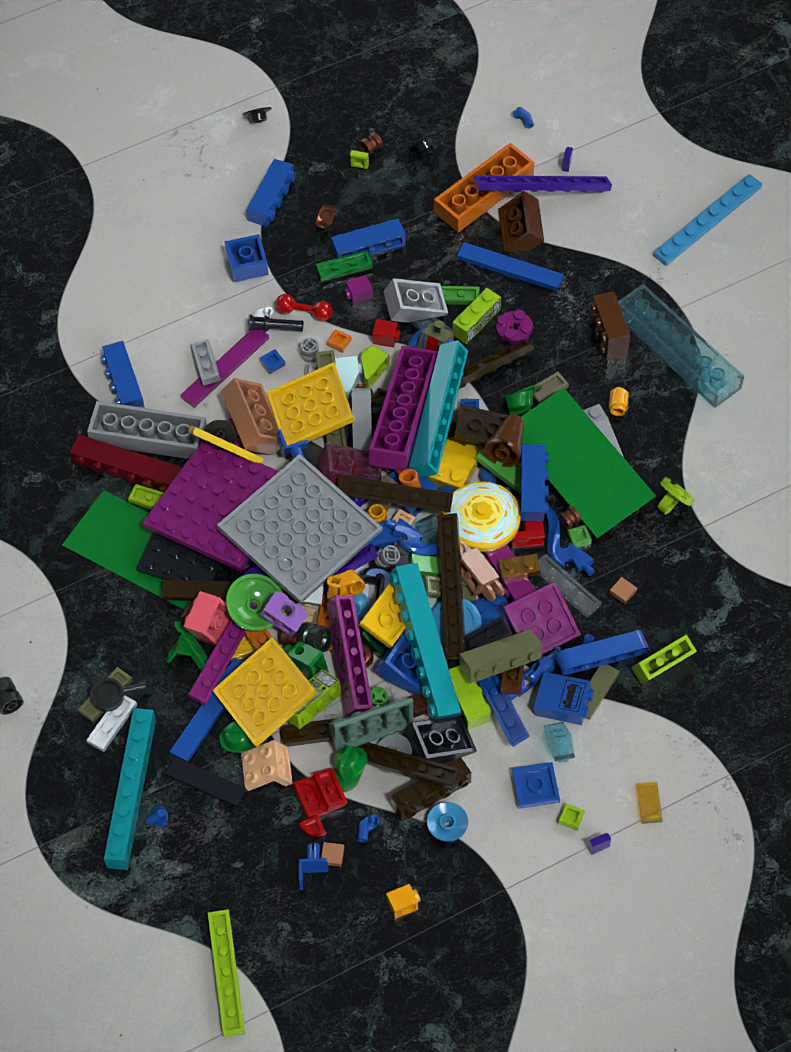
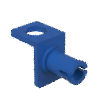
(294, 449)
(312, 863)

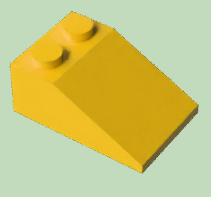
(456, 465)

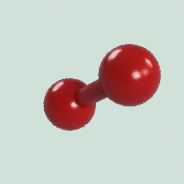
(286, 304)

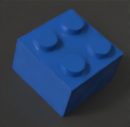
(246, 258)

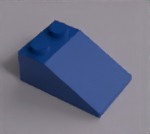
(399, 667)

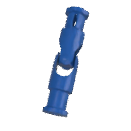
(535, 673)

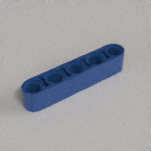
(602, 652)

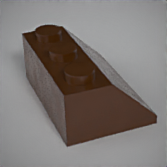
(521, 223)

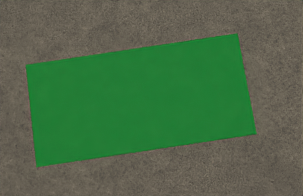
(584, 463)
(116, 540)

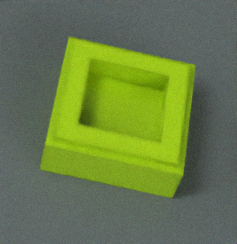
(359, 159)
(571, 817)

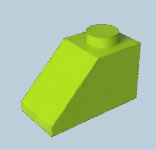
(374, 364)

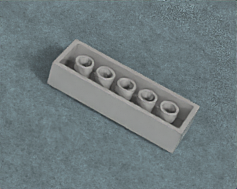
(145, 429)

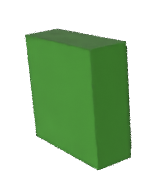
(579, 536)

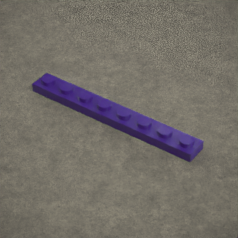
(546, 183)

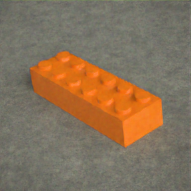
(465, 203)

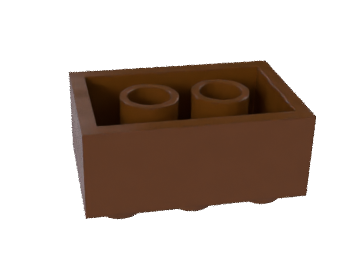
(609, 325)

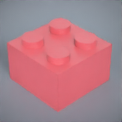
(207, 618)

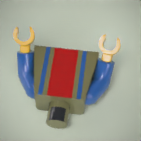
(431, 336)

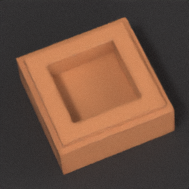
(623, 590)
(333, 853)

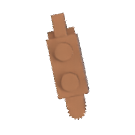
(479, 573)

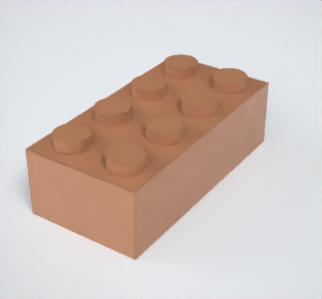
(252, 415)

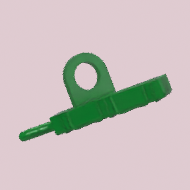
(188, 646)

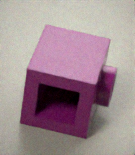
(358, 290)

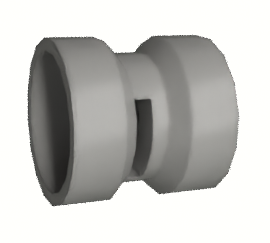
(309, 347)
(387, 556)

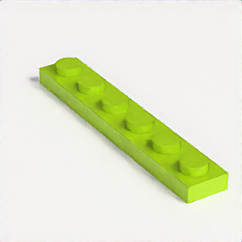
(226, 973)

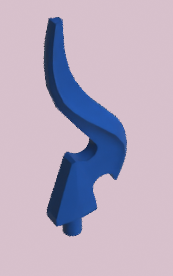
(412, 538)
(573, 554)

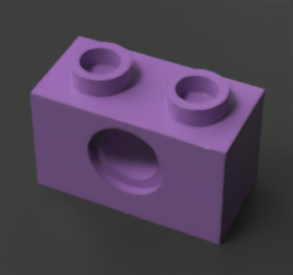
(273, 613)

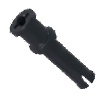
(266, 323)

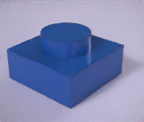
(272, 361)

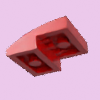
(320, 793)

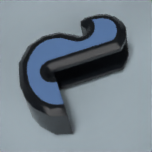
(376, 576)

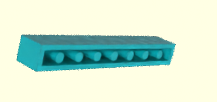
(438, 409)
(424, 642)
(130, 789)

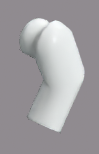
(264, 311)

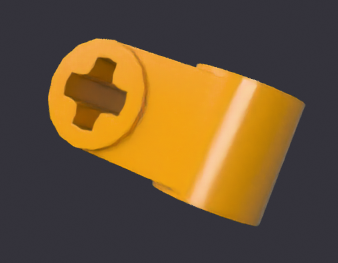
(345, 584)

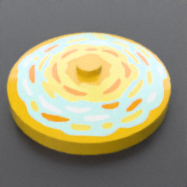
(486, 515)

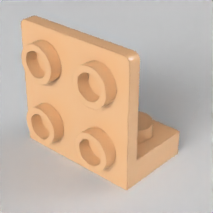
(266, 764)

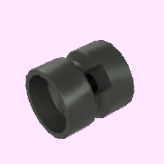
(315, 636)
(9, 697)

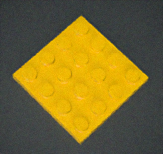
(311, 405)
(265, 691)

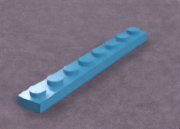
(707, 220)

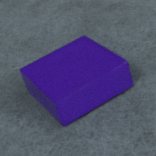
(567, 159)
(599, 843)

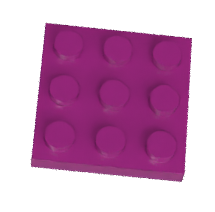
(545, 615)

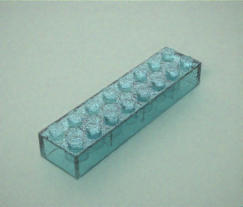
(680, 346)

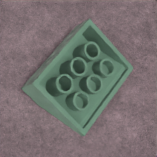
(372, 724)

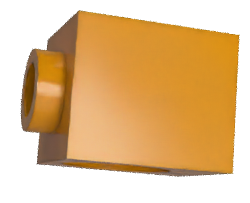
(403, 901)

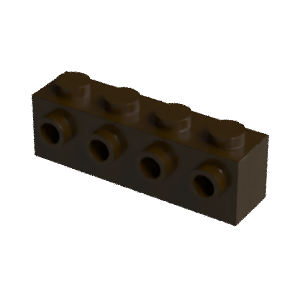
(423, 794)

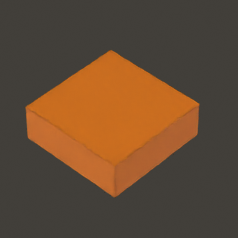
(339, 341)

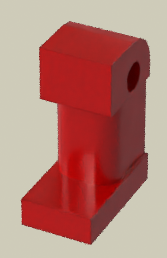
(530, 536)

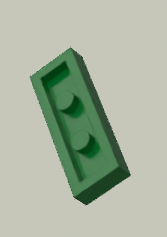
(344, 266)

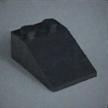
(440, 739)

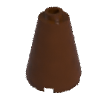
(506, 442)

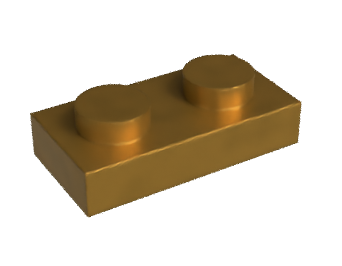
(519, 567)

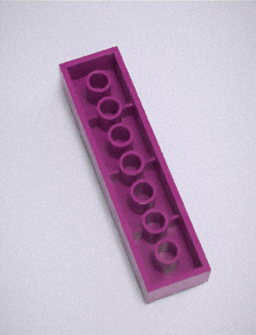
(402, 409)

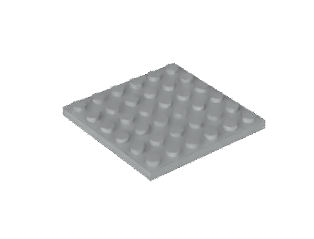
(299, 528)

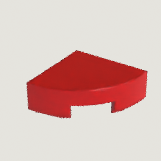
(313, 827)

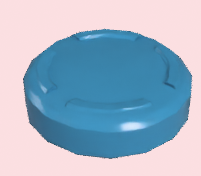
(472, 618)

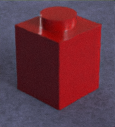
(386, 333)

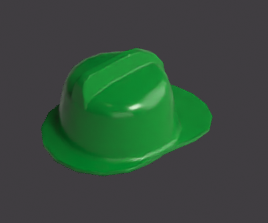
(521, 400)
(235, 739)
(349, 766)

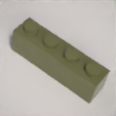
(500, 656)

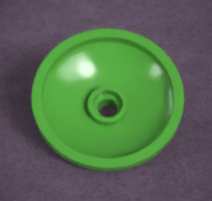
(249, 590)

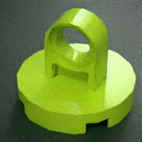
(673, 496)

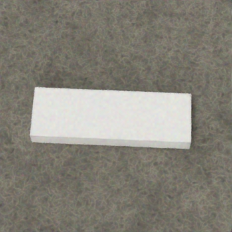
(111, 724)

